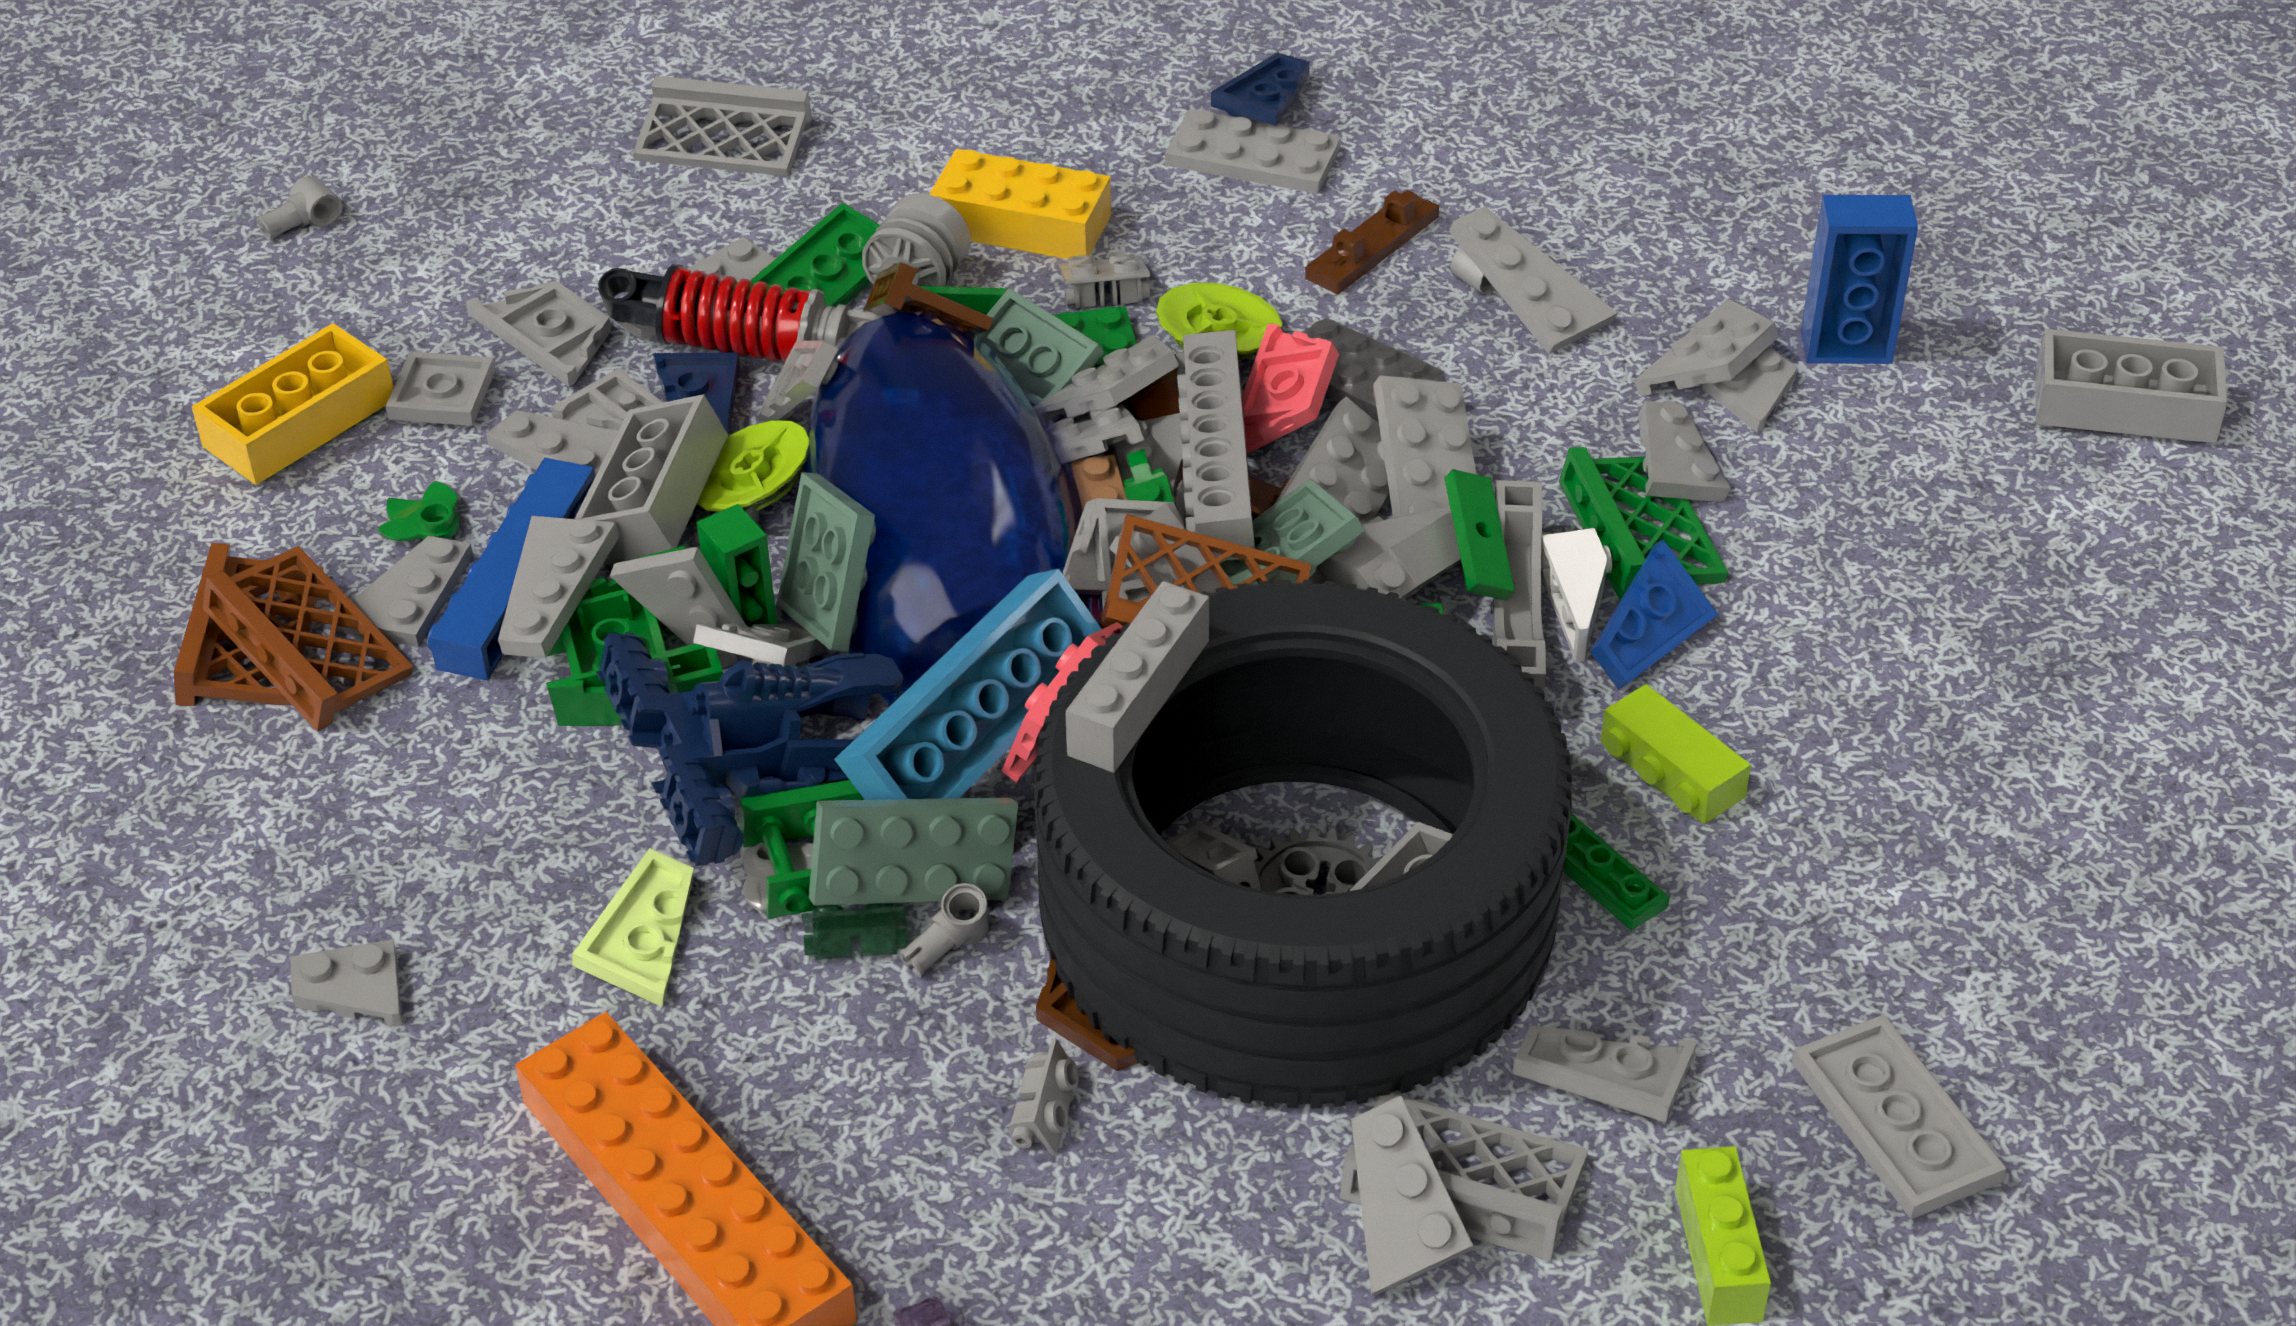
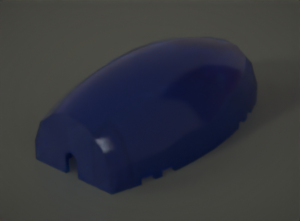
(958, 481)

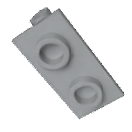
(1050, 1082)

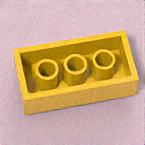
(1026, 203)
(293, 403)

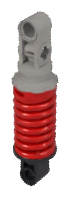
(726, 312)

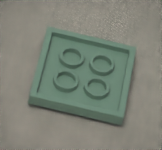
(1302, 527)
(826, 561)

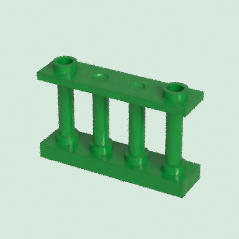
(786, 817)

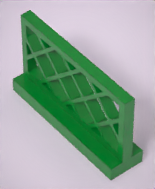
(1595, 508)

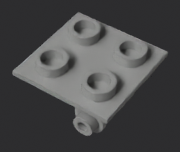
(1122, 266)

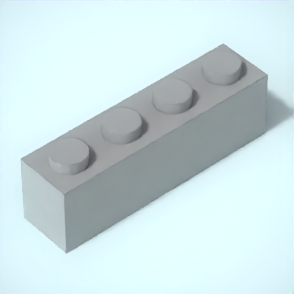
(1137, 676)

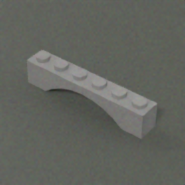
(1519, 618)

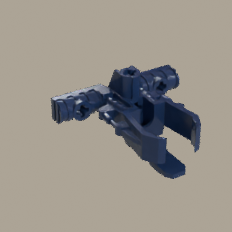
(736, 731)

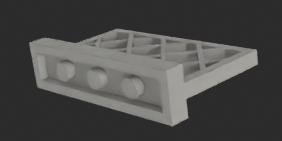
(728, 105)
(1489, 1213)

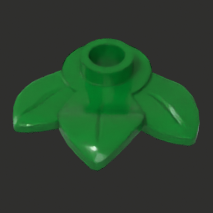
(422, 518)

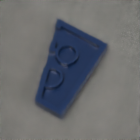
(1263, 90)
(699, 374)

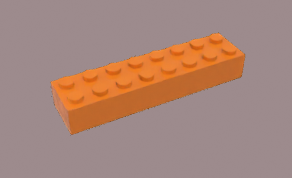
(680, 1184)

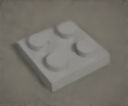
(440, 388)

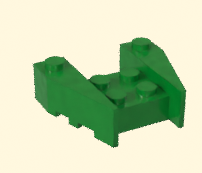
(606, 610)

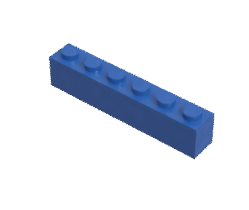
(469, 630)

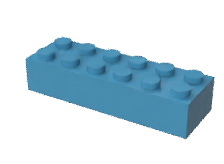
(971, 699)

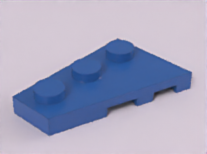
(1652, 617)

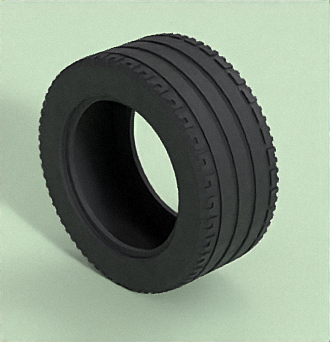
(1321, 989)

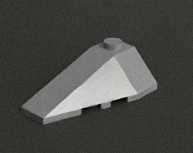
(1398, 554)

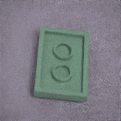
(1037, 346)

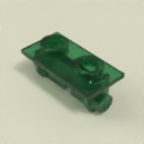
(836, 927)

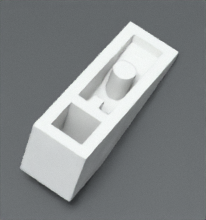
(1574, 577)

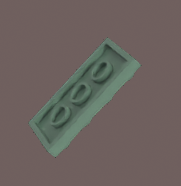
(911, 849)

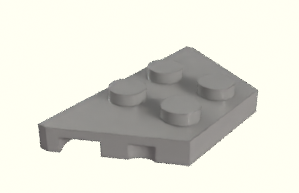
(547, 327)
(1712, 350)
(1112, 382)
(1093, 432)
(1090, 559)

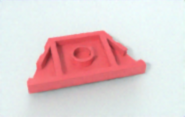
(1285, 385)
(1025, 746)

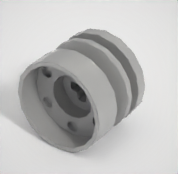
(921, 234)

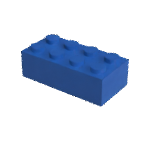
(1858, 278)

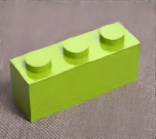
(1675, 754)
(1722, 1236)

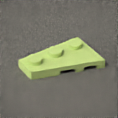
(640, 929)

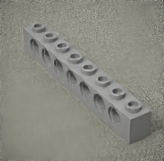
(1214, 439)

